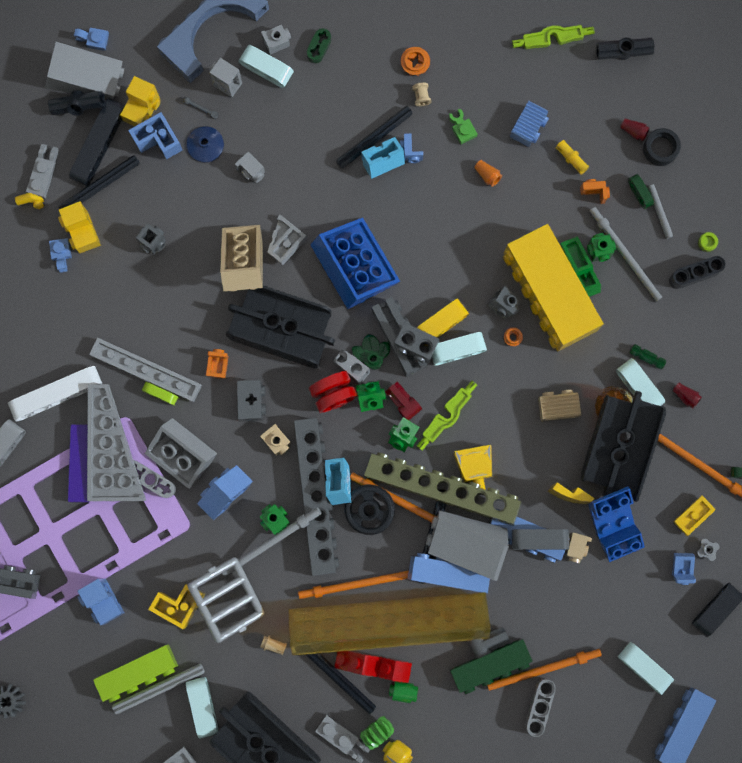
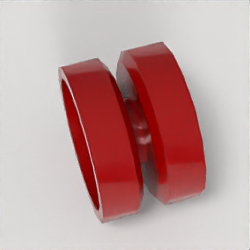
(333, 392)

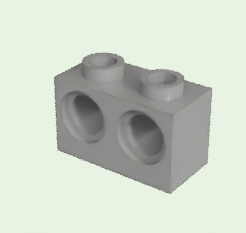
(225, 77)

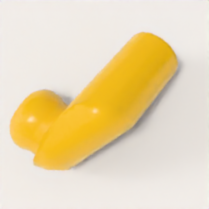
(30, 198)

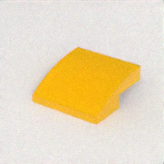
(575, 496)

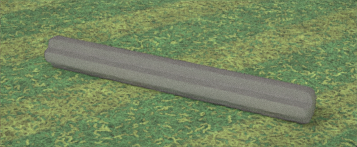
(158, 688)

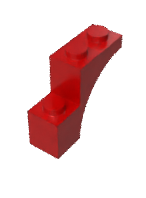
(373, 666)

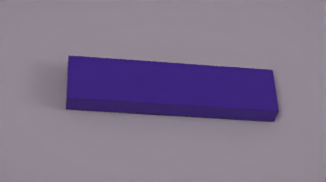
(78, 464)

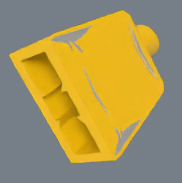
(475, 464)

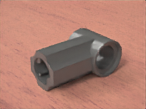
(482, 647)

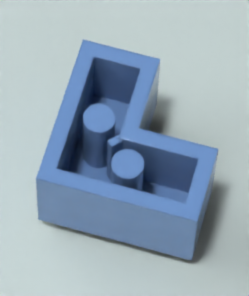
(153, 132)
(224, 491)
(101, 600)

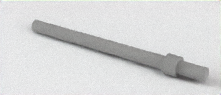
(604, 224)
(302, 521)

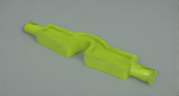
(563, 36)
(440, 423)

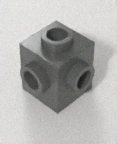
(148, 233)
(505, 303)

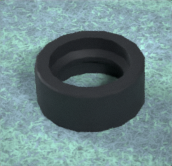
(669, 135)

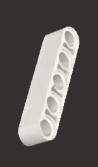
(53, 393)

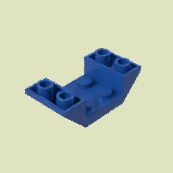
(615, 524)

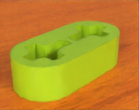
(159, 393)

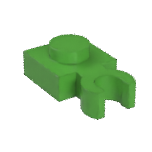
(463, 129)

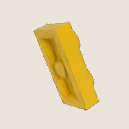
(694, 515)

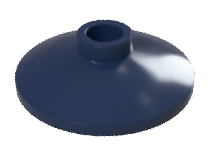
(207, 152)

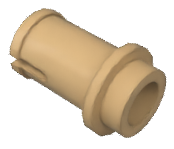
(273, 645)

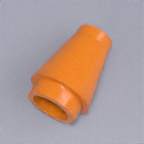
(488, 173)

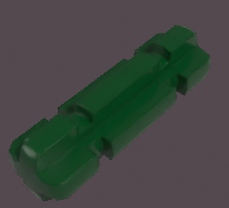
(647, 356)

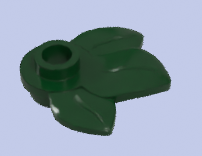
(371, 349)

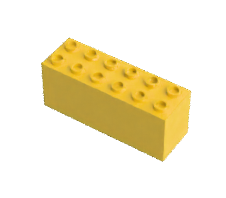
(552, 288)

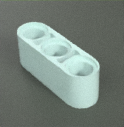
(266, 66)
(459, 348)
(637, 380)
(645, 668)
(202, 707)

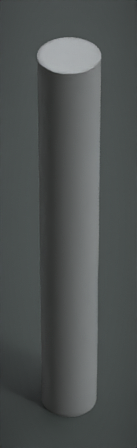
(660, 212)

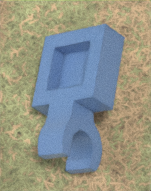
(95, 38)
(60, 251)

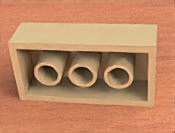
(242, 258)

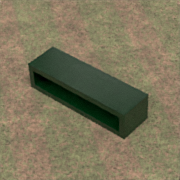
(495, 664)

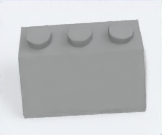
(180, 453)

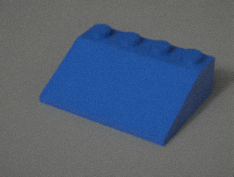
(354, 262)

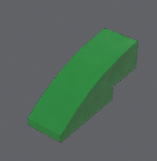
(582, 265)

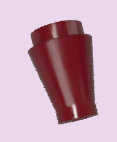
(635, 129)
(687, 395)

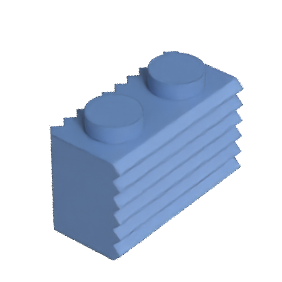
(529, 123)

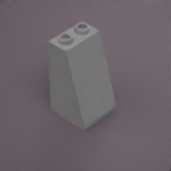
(83, 71)
(468, 543)

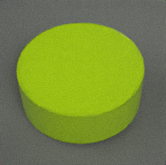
(708, 242)

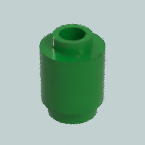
(403, 692)

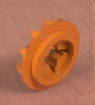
(411, 54)

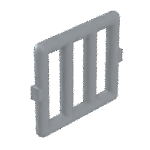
(249, 597)

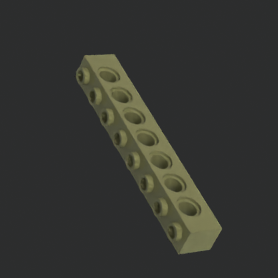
(375, 472)

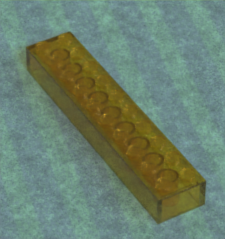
(389, 623)

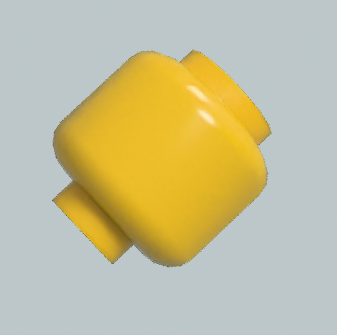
(397, 752)

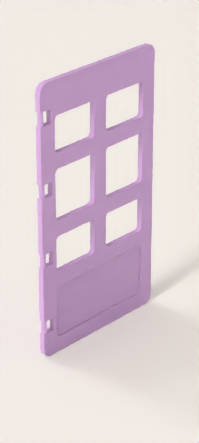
(165, 512)

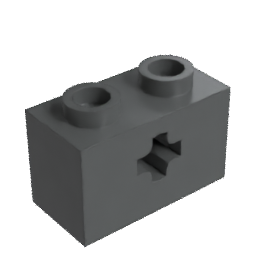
(245, 390)

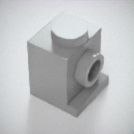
(276, 44)
(250, 168)

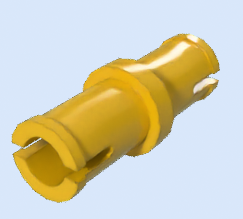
(572, 157)

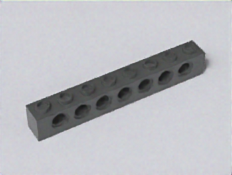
(302, 429)

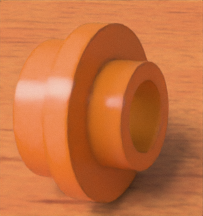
(519, 336)

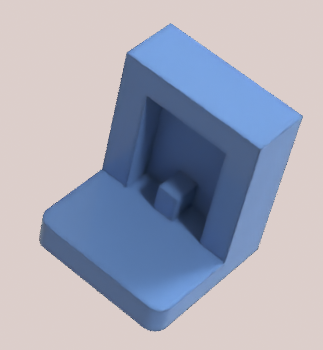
(411, 157)
(683, 568)

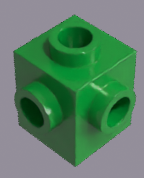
(598, 253)
(370, 396)
(403, 435)
(278, 525)

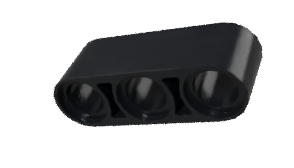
(703, 266)
(717, 610)

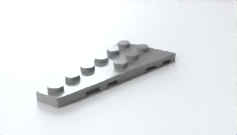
(110, 461)

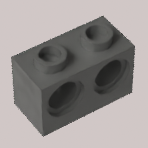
(419, 337)

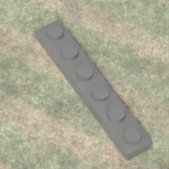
(145, 370)

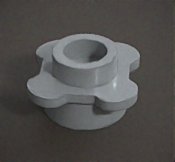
(702, 552)

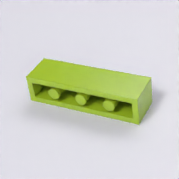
(135, 673)

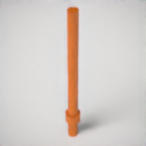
(734, 488)
(396, 499)
(319, 591)
(580, 658)

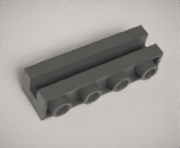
(391, 323)
(18, 583)

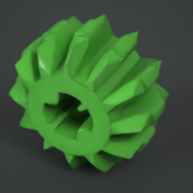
(377, 733)

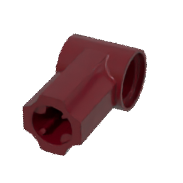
(406, 405)

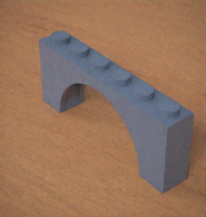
(178, 46)

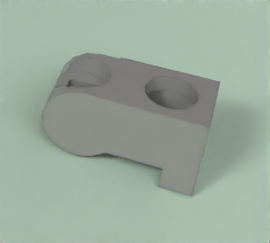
(352, 365)

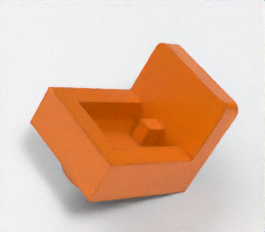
(595, 187)
(217, 364)

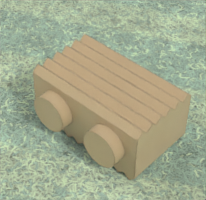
(559, 406)

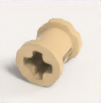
(421, 94)

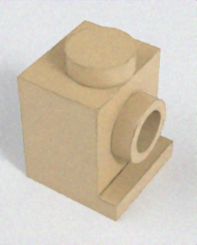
(272, 433)
(577, 547)

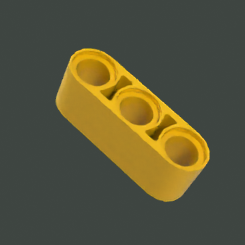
(444, 319)

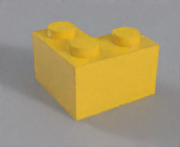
(141, 102)
(79, 224)
(175, 611)

